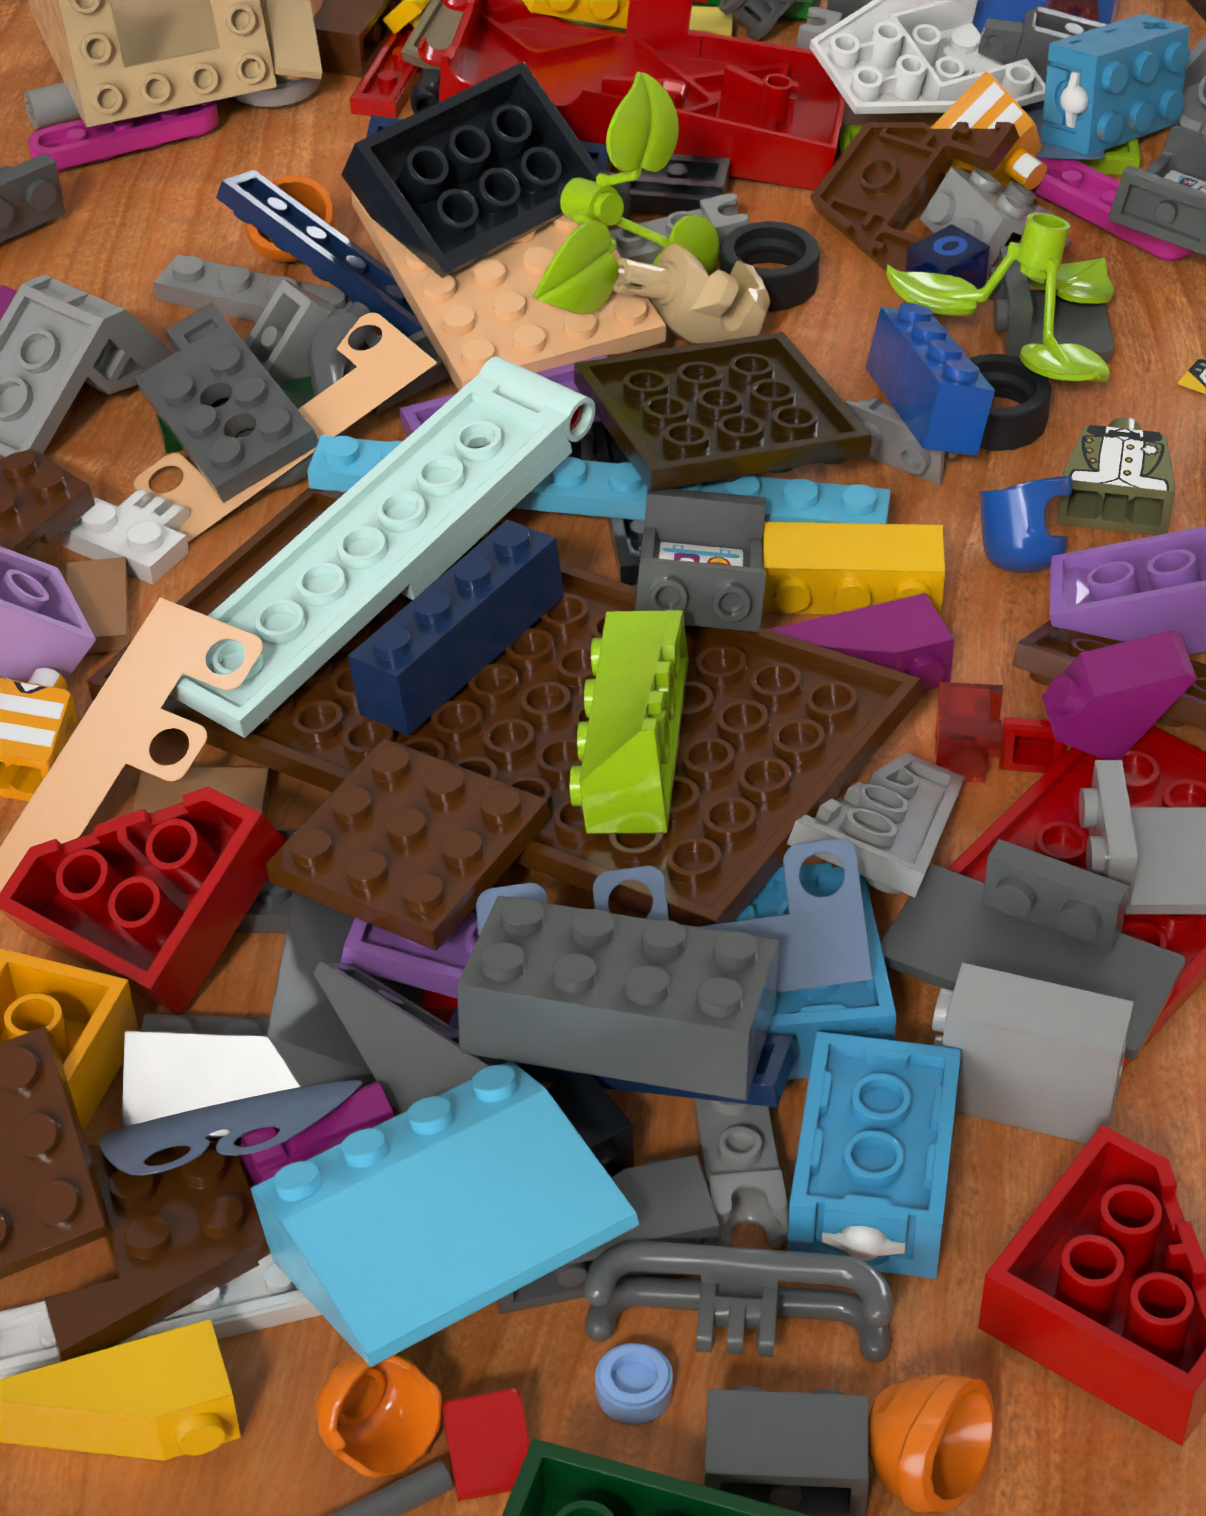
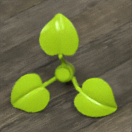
(638, 138)
(1040, 261)

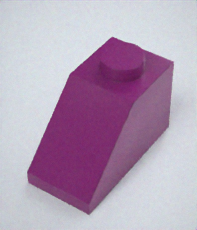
(1117, 693)

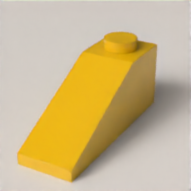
(129, 1400)

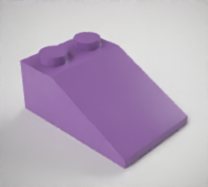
(1134, 588)

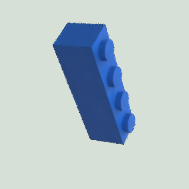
(929, 380)

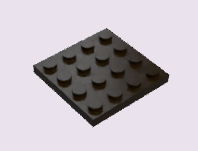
(720, 411)

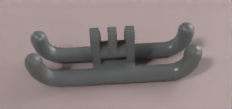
(739, 1292)

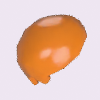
(379, 1415)

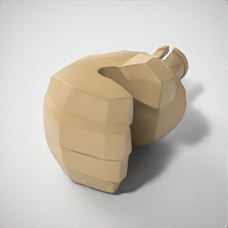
(696, 304)

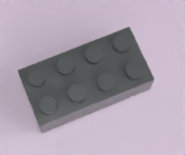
(618, 997)

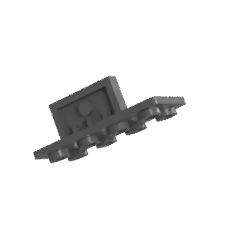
(1036, 923)

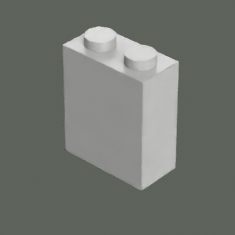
(1034, 1051)

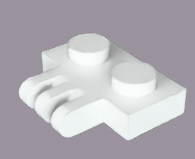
(138, 529)

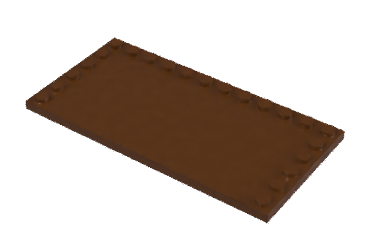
(760, 742)

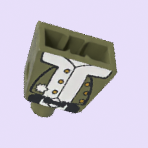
(1119, 480)

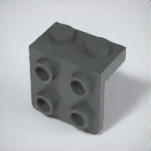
(29, 196)
(1020, 316)

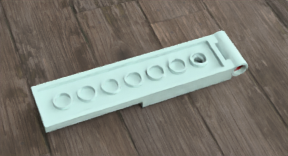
(390, 535)

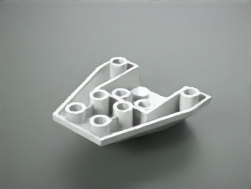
(914, 58)

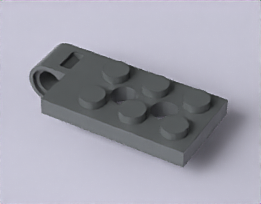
(215, 365)

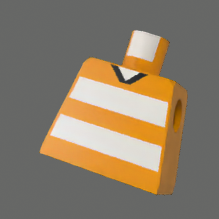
(983, 107)
(33, 730)

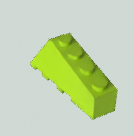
(632, 723)

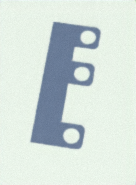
(818, 941)

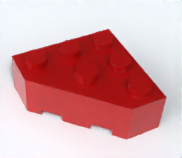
(148, 892)
(1110, 1287)

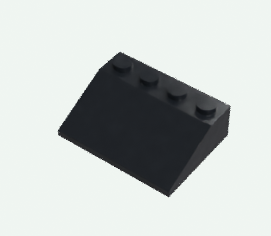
(470, 171)

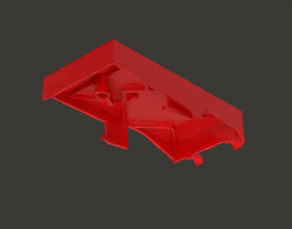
(732, 95)

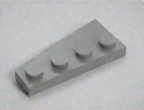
(888, 821)

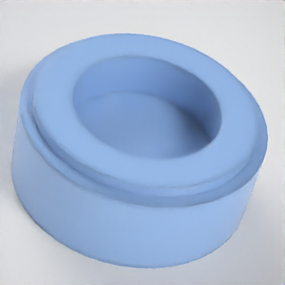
(634, 1383)

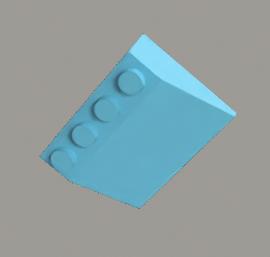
(439, 1211)

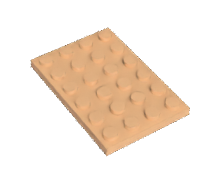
(493, 312)

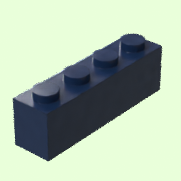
(456, 627)

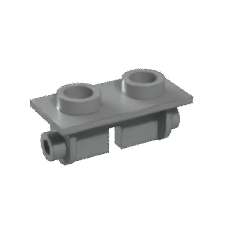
(896, 444)

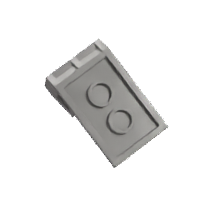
(55, 343)

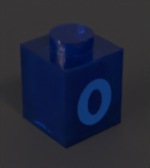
(951, 253)

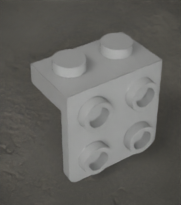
(981, 208)
(1146, 848)

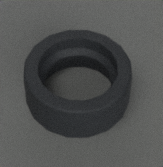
(777, 244)
(1017, 425)

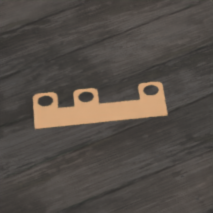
(376, 378)
(124, 723)

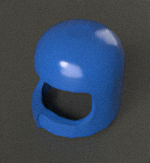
(1015, 525)

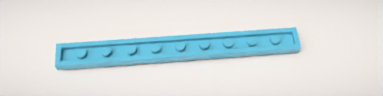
(618, 489)

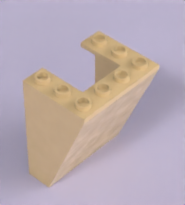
(154, 53)

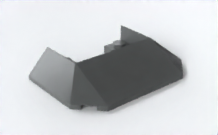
(213, 1060)

